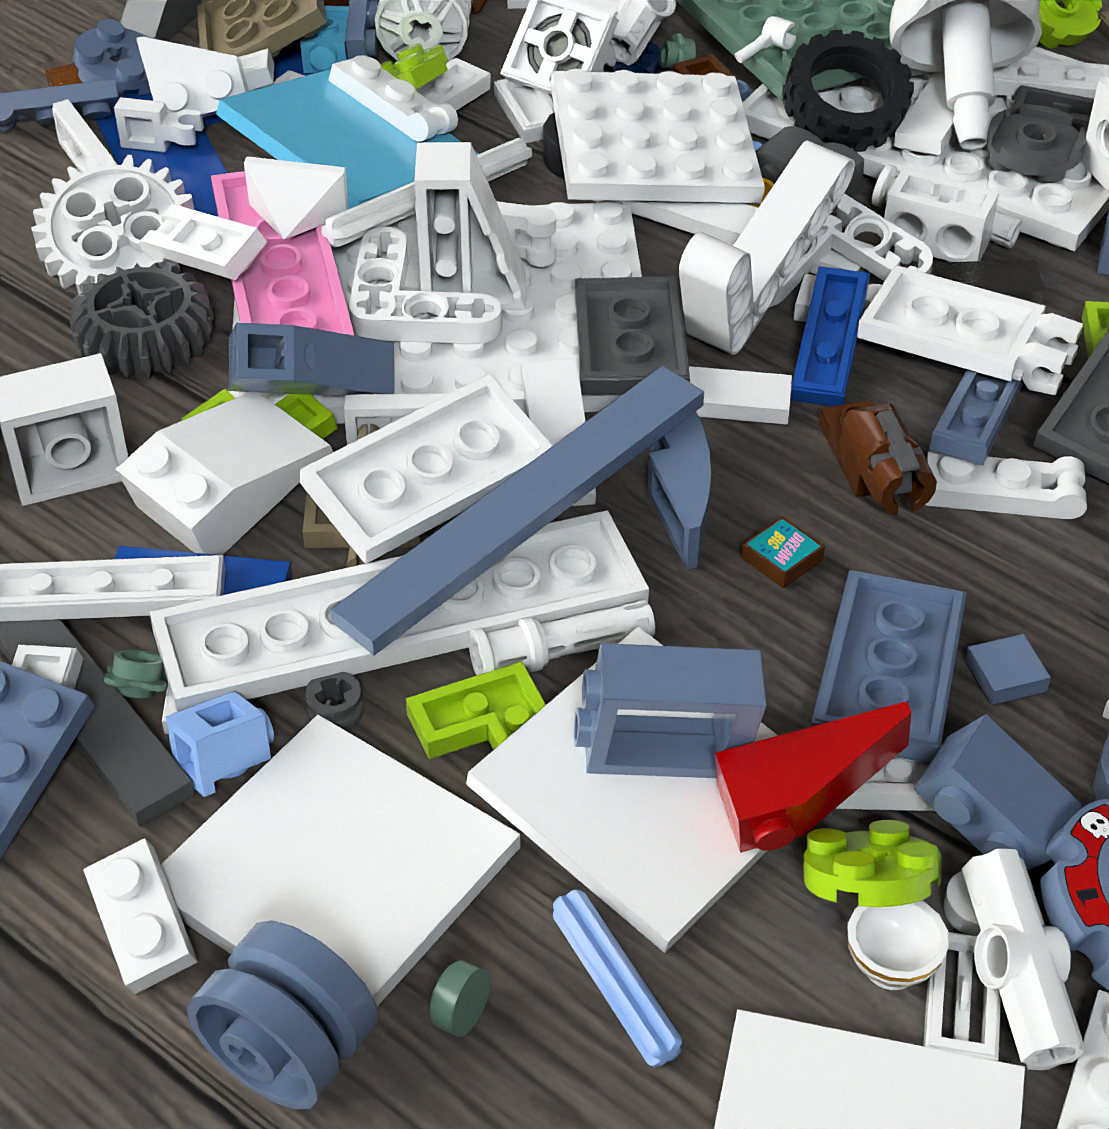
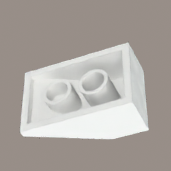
(220, 471)

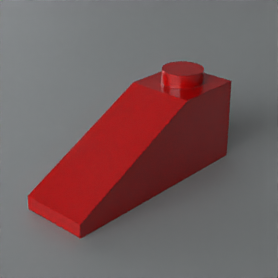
(798, 778)

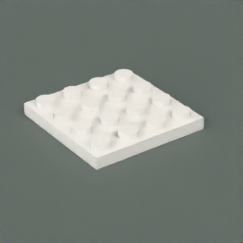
(654, 137)

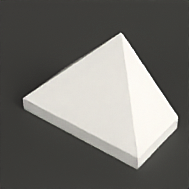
(295, 194)

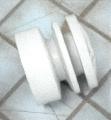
(424, 22)

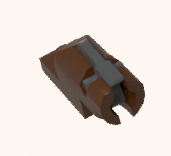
(878, 454)

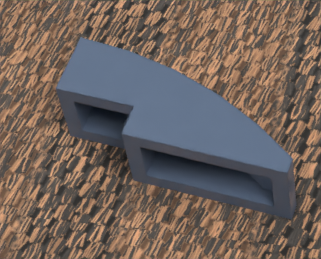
(681, 487)

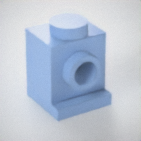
(219, 739)

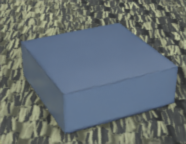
(1007, 669)

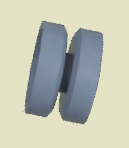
(283, 1014)

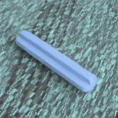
(617, 978)

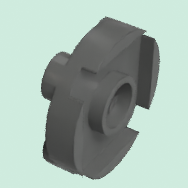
(1035, 142)

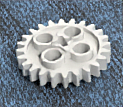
(111, 221)

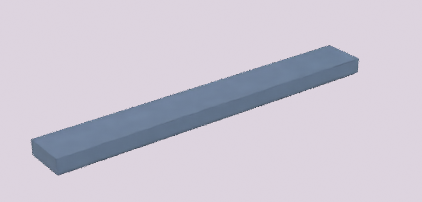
(515, 510)

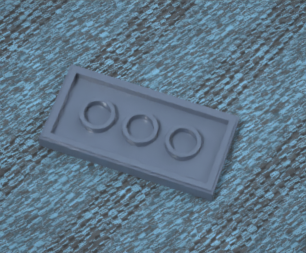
(890, 648)

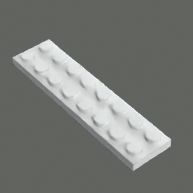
(286, 635)

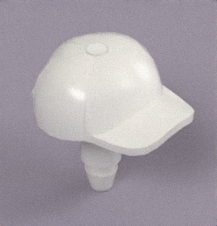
(967, 44)

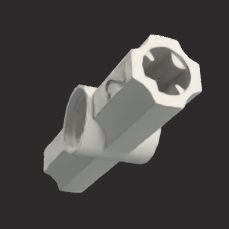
(637, 25)
(1023, 960)

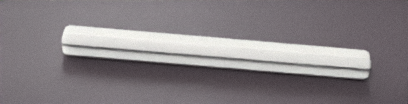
(401, 202)

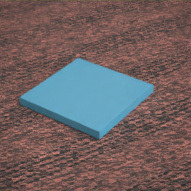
(325, 126)

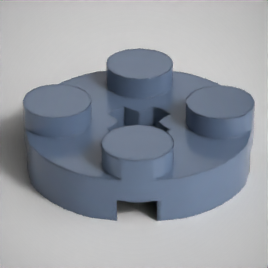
(108, 42)

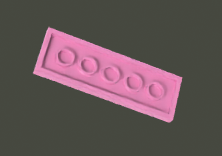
(289, 278)

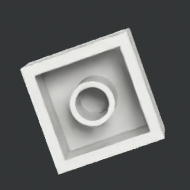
(61, 428)

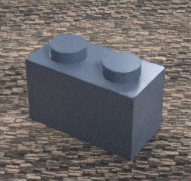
(996, 792)

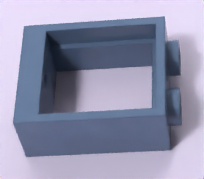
(674, 681)

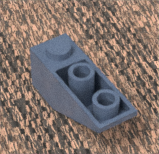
(307, 361)

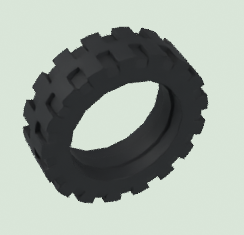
(858, 55)

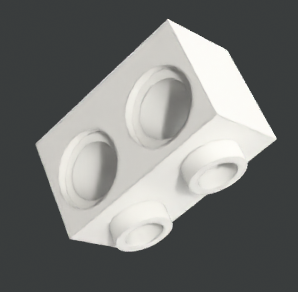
(943, 214)

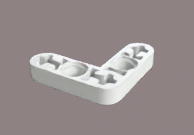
(877, 259)
(476, 314)

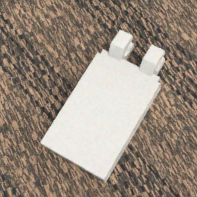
(971, 328)

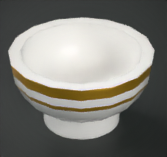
(897, 943)

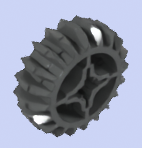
(143, 319)

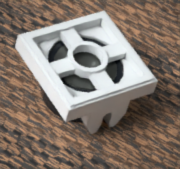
(558, 41)

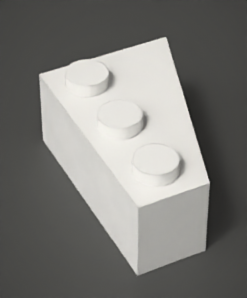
(462, 229)

